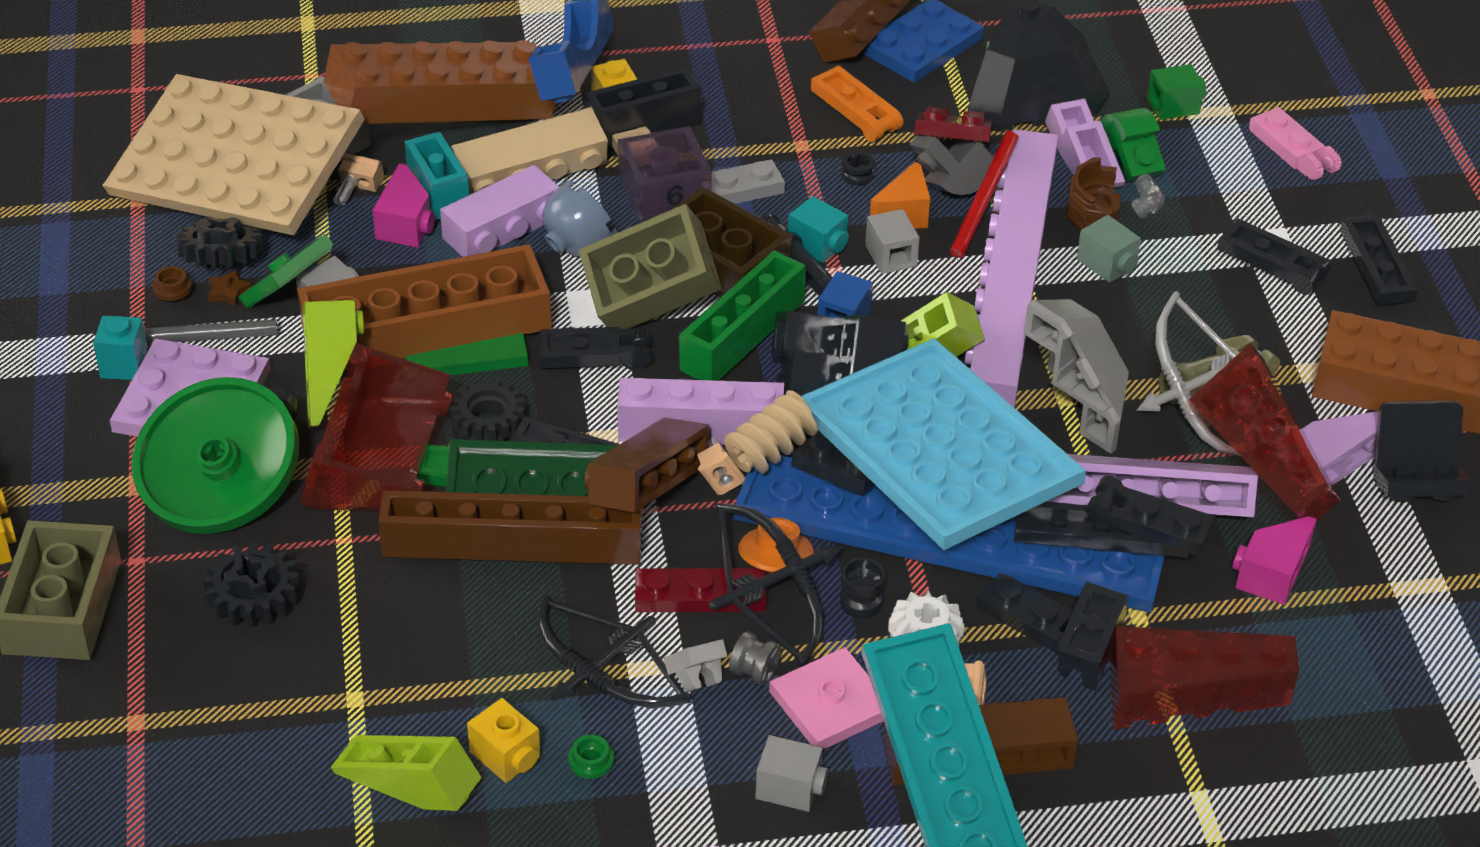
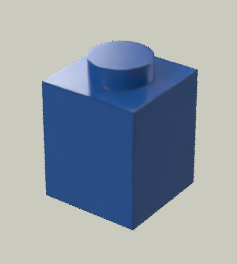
(846, 296)

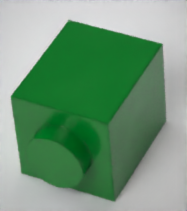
(1176, 91)

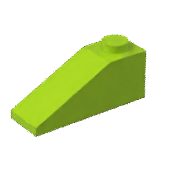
(948, 321)
(328, 342)
(414, 769)

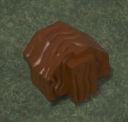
(1092, 194)

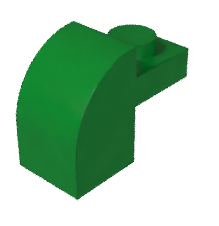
(1134, 140)

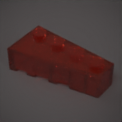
(1260, 425)
(1197, 672)

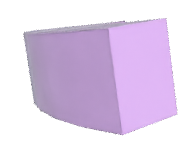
(1080, 136)

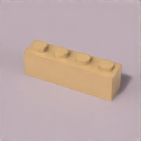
(552, 145)

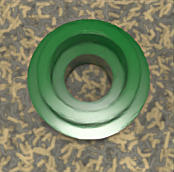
(590, 748)

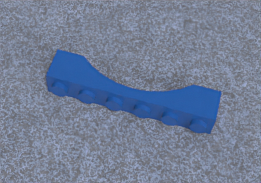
(563, 66)

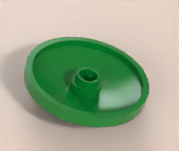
(215, 455)

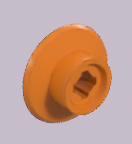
(760, 550)

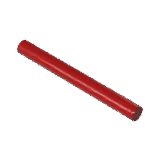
(984, 194)

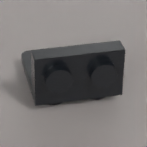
(1420, 450)

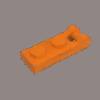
(857, 103)

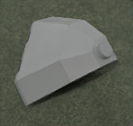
(1082, 364)

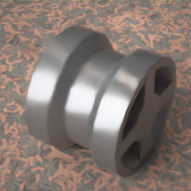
(754, 658)

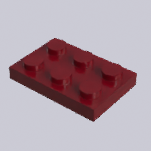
(939, 123)

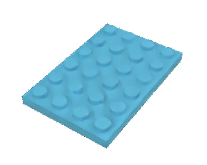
(941, 443)

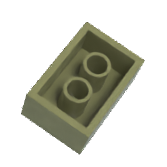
(650, 269)
(58, 590)

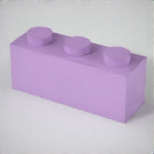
(497, 212)

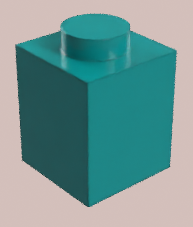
(820, 228)
(120, 346)

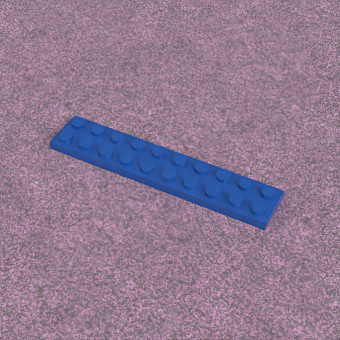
(881, 526)

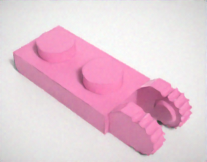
(1294, 143)

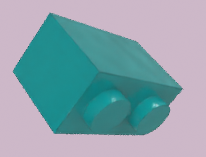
(437, 170)

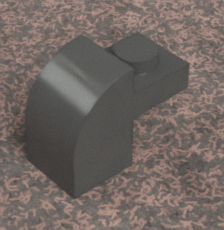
(952, 170)

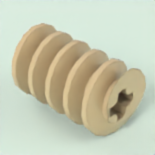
(771, 431)

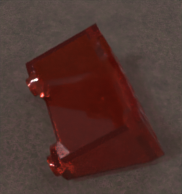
(375, 432)

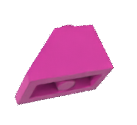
(403, 210)
(1274, 559)

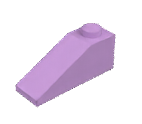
(1343, 443)

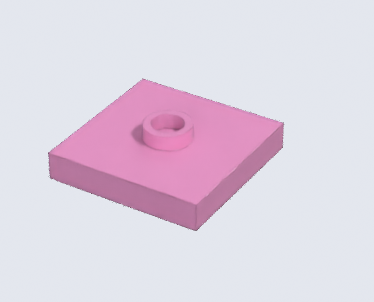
(828, 699)

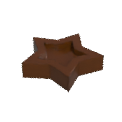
(227, 288)

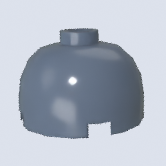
(574, 220)

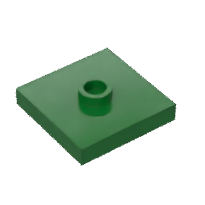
(285, 269)

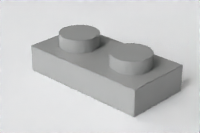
(748, 182)

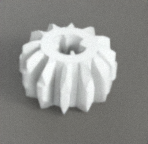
(923, 613)

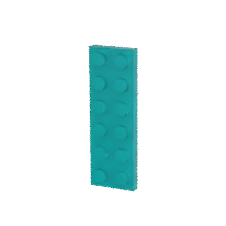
(941, 741)

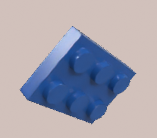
(923, 40)

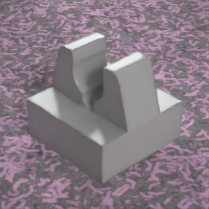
(695, 660)

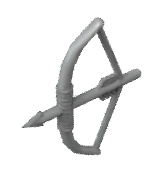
(1179, 388)

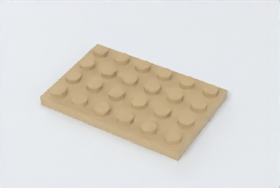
(234, 153)

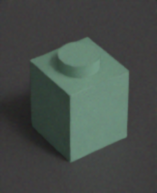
(1108, 248)

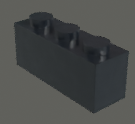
(655, 101)

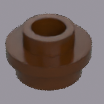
(171, 284)

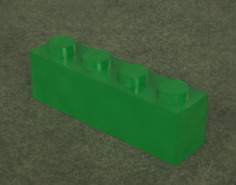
(741, 317)

